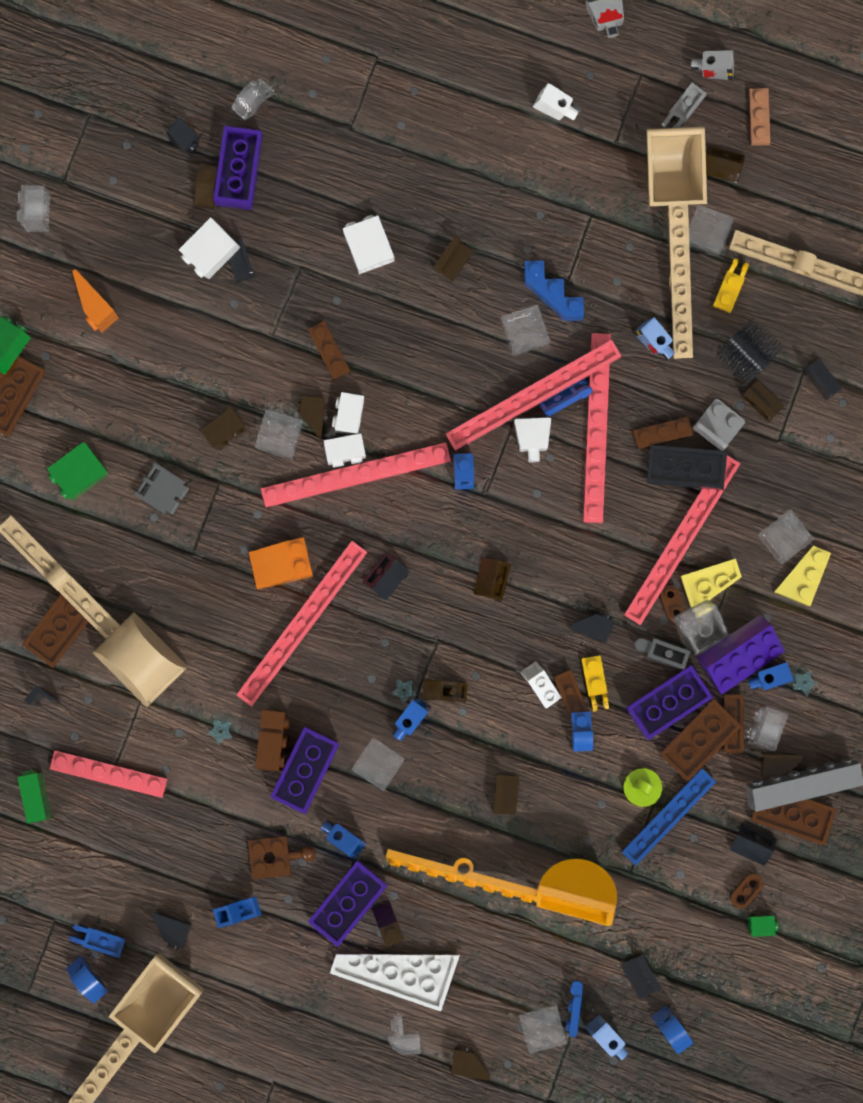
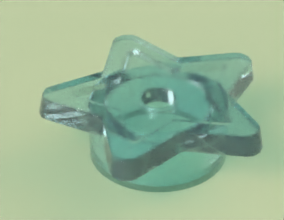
(809, 682)
(404, 695)
(225, 731)

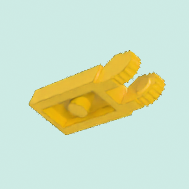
(730, 288)
(595, 680)

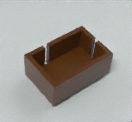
(272, 740)

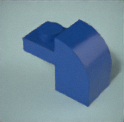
(581, 732)
(236, 912)
(86, 980)
(672, 1029)

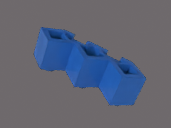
(552, 292)

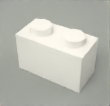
(349, 413)
(344, 450)

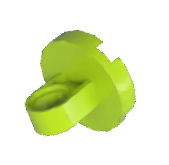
(642, 787)

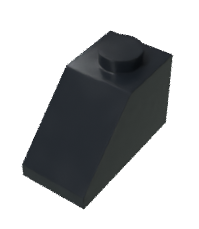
(183, 136)
(595, 627)
(172, 930)

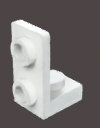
(541, 684)

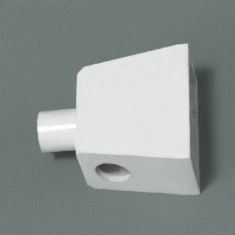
(555, 103)
(532, 436)

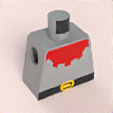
(606, 15)
(715, 64)

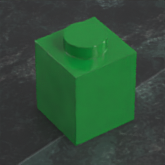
(762, 925)

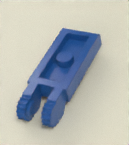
(566, 397)
(100, 941)
(574, 1007)

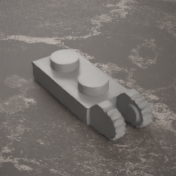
(685, 105)

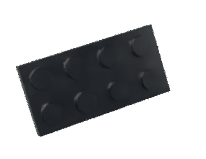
(687, 467)

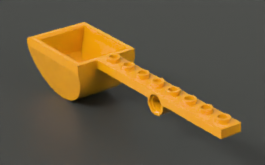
(568, 887)

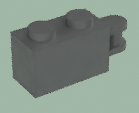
(663, 652)

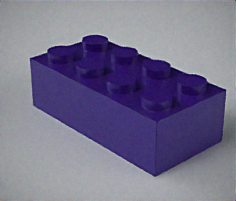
(238, 168)
(741, 654)
(669, 702)
(304, 770)
(347, 903)

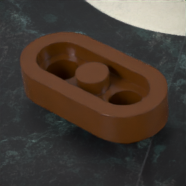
(671, 604)
(746, 891)

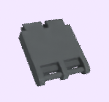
(162, 490)

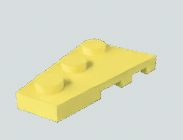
(805, 577)
(710, 581)

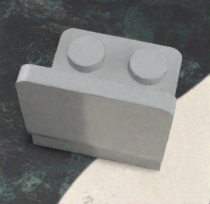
(719, 424)

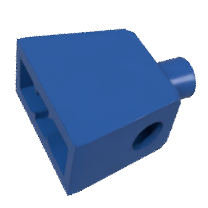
(463, 470)
(780, 673)
(415, 712)
(349, 843)

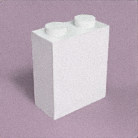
(368, 244)
(209, 249)

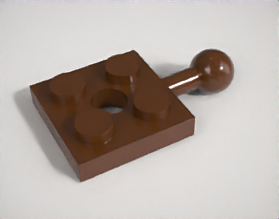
(281, 864)

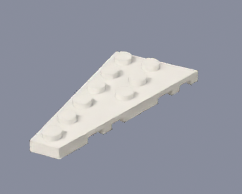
(407, 976)

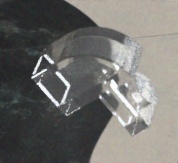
(251, 98)
(403, 1042)

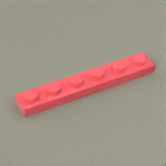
(108, 774)

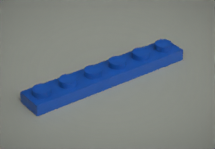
(668, 816)

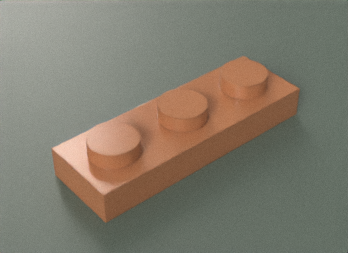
(759, 116)

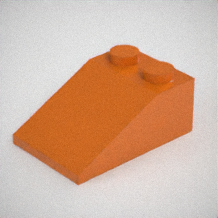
(97, 310)
(281, 563)

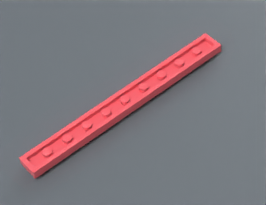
(533, 395)
(596, 438)
(356, 475)
(677, 548)
(301, 623)

